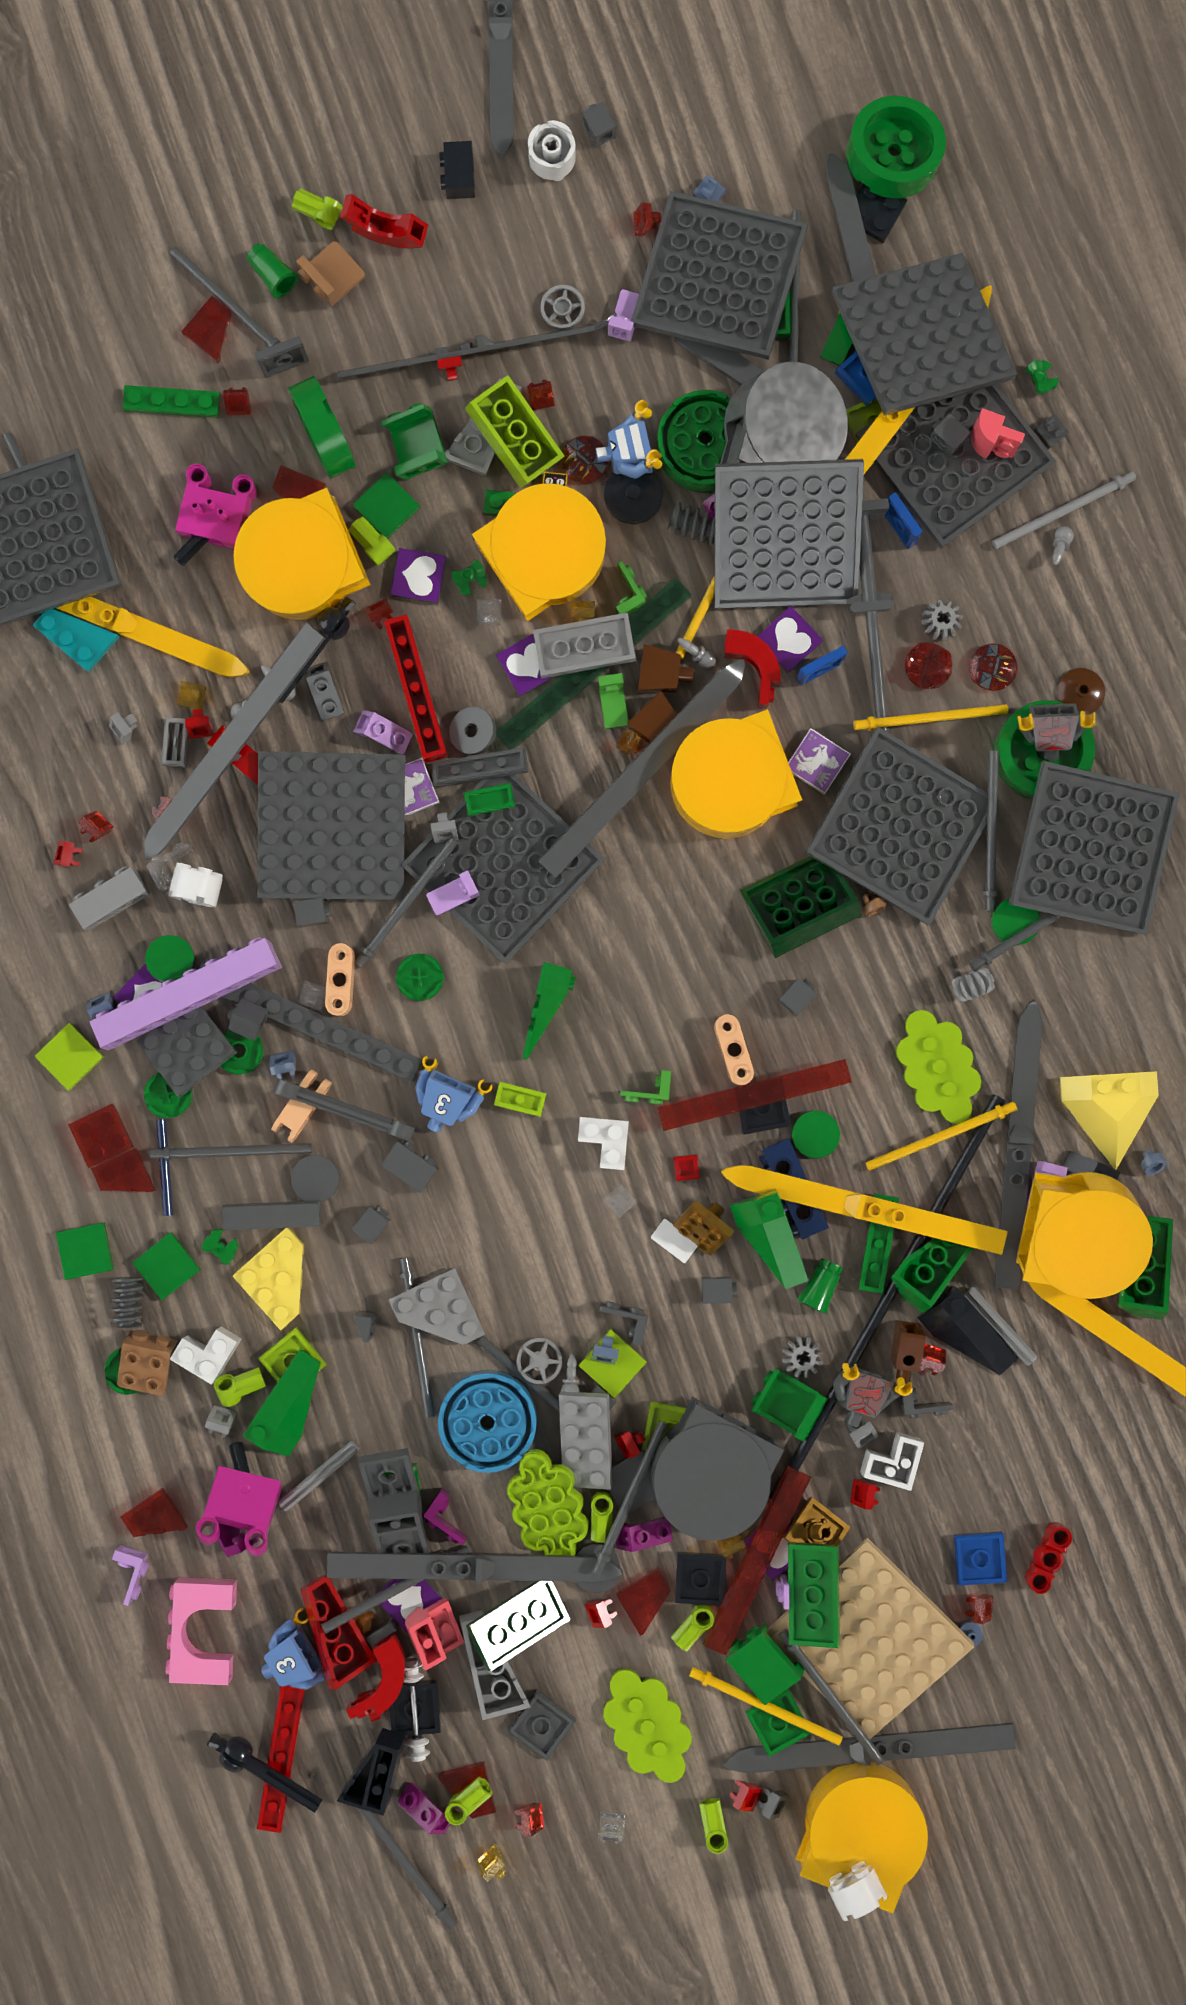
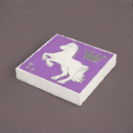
(817, 761)
(418, 788)

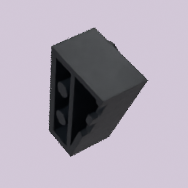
(375, 1776)

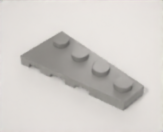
(472, 449)

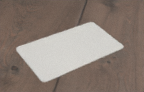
(673, 1241)

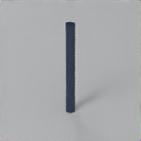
(164, 1169)

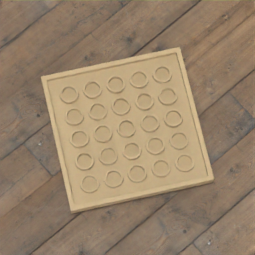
(889, 1640)

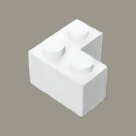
(611, 1135)
(209, 1359)
(898, 1467)

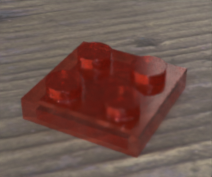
(101, 1135)

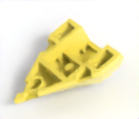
(1110, 1108)

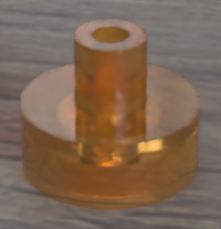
(628, 742)
(364, 1621)

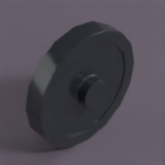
(633, 499)

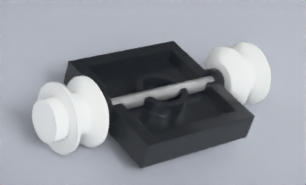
(416, 1711)

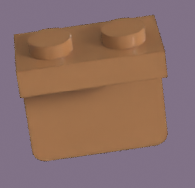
(330, 273)
(145, 1362)

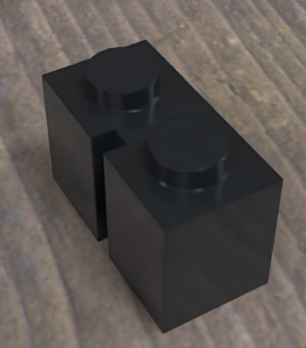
(458, 169)

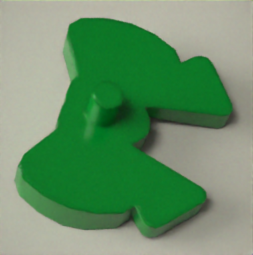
(1037, 371)
(475, 571)
(224, 1252)

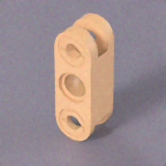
(344, 993)
(735, 1036)
(296, 1113)

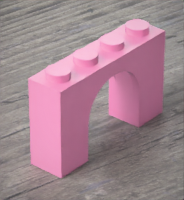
(186, 1662)

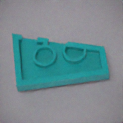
(75, 637)

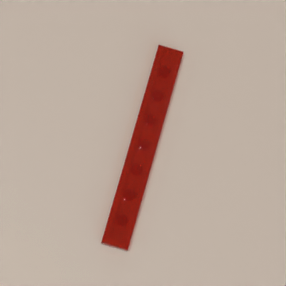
(754, 1094)
(756, 1560)

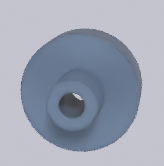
(1152, 1163)
(972, 1630)

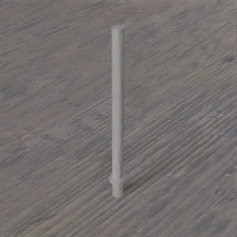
(1118, 483)

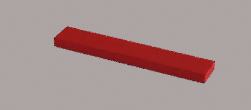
(281, 1756)

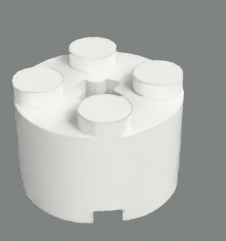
(551, 150)
(195, 885)
(856, 1891)

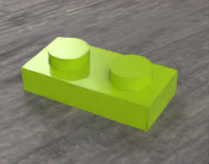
(520, 1099)

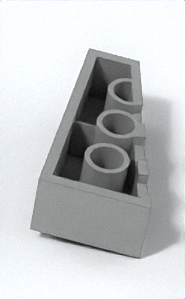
(498, 1689)

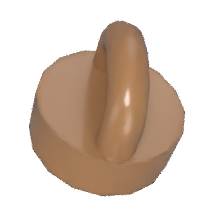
(873, 907)

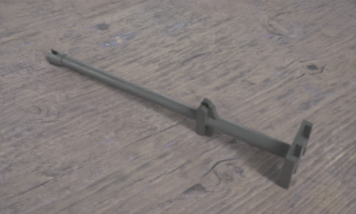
(871, 602)

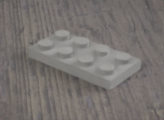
(584, 645)
(586, 1438)

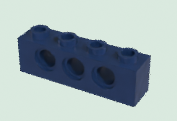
(815, 1220)

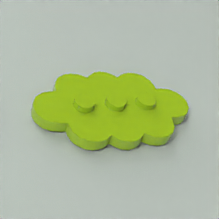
(938, 1066)
(547, 1505)
(647, 1725)

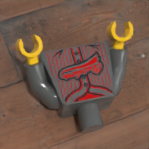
(1054, 727)
(866, 1392)

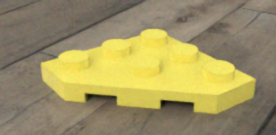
(275, 1278)

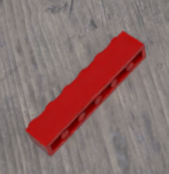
(416, 689)

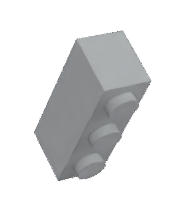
(109, 898)

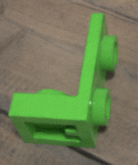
(630, 604)
(613, 700)
(662, 1083)

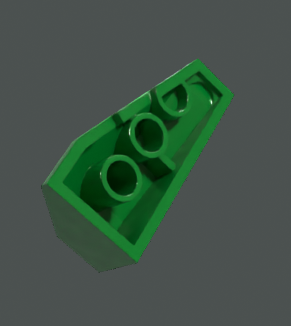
(551, 993)
(769, 1233)
(928, 1272)
(1150, 1292)
(284, 1412)

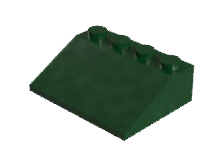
(800, 904)

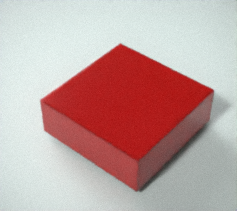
(686, 1167)

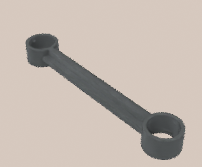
(343, 1109)

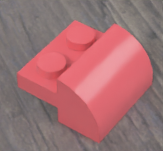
(990, 436)
(433, 1632)

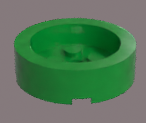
(907, 128)
(322, 427)
(683, 455)
(1018, 759)

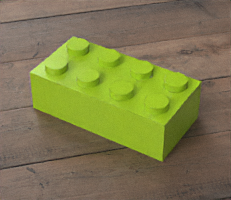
(514, 431)

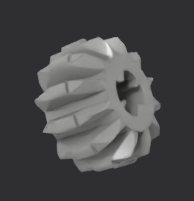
(944, 628)
(973, 984)
(798, 1349)

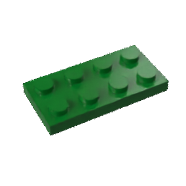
(814, 1595)

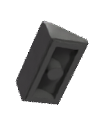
(366, 1324)

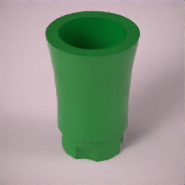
(273, 272)
(821, 1286)

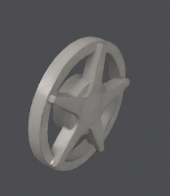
(562, 307)
(539, 1361)

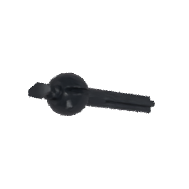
(332, 625)
(238, 1755)

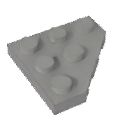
(439, 1308)

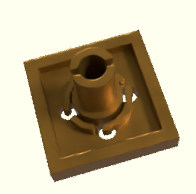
(704, 1226)
(830, 1530)

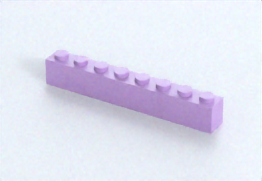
(185, 994)

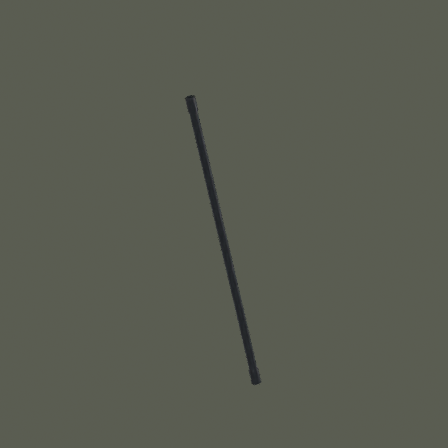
(891, 1290)

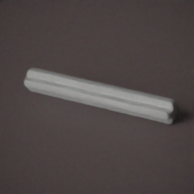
(1000, 1326)
(318, 1476)

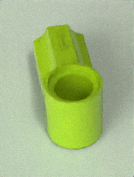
(323, 210)
(375, 545)
(230, 1388)
(601, 1517)
(693, 1627)
(468, 1800)
(713, 1824)

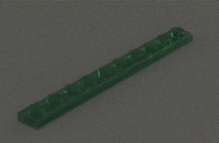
(572, 684)

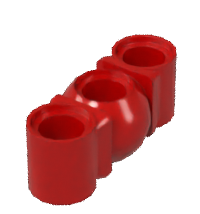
(1049, 1545)

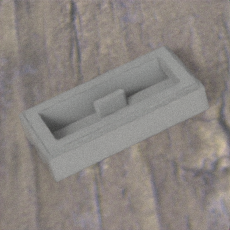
(166, 739)

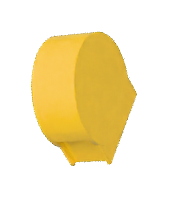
(544, 546)
(298, 556)
(732, 776)
(1083, 1235)
(864, 1817)

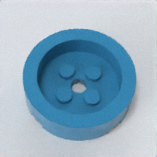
(492, 1395)

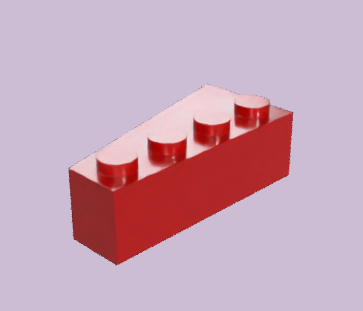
(343, 1649)

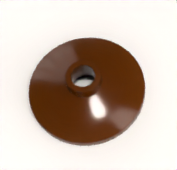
(1069, 692)

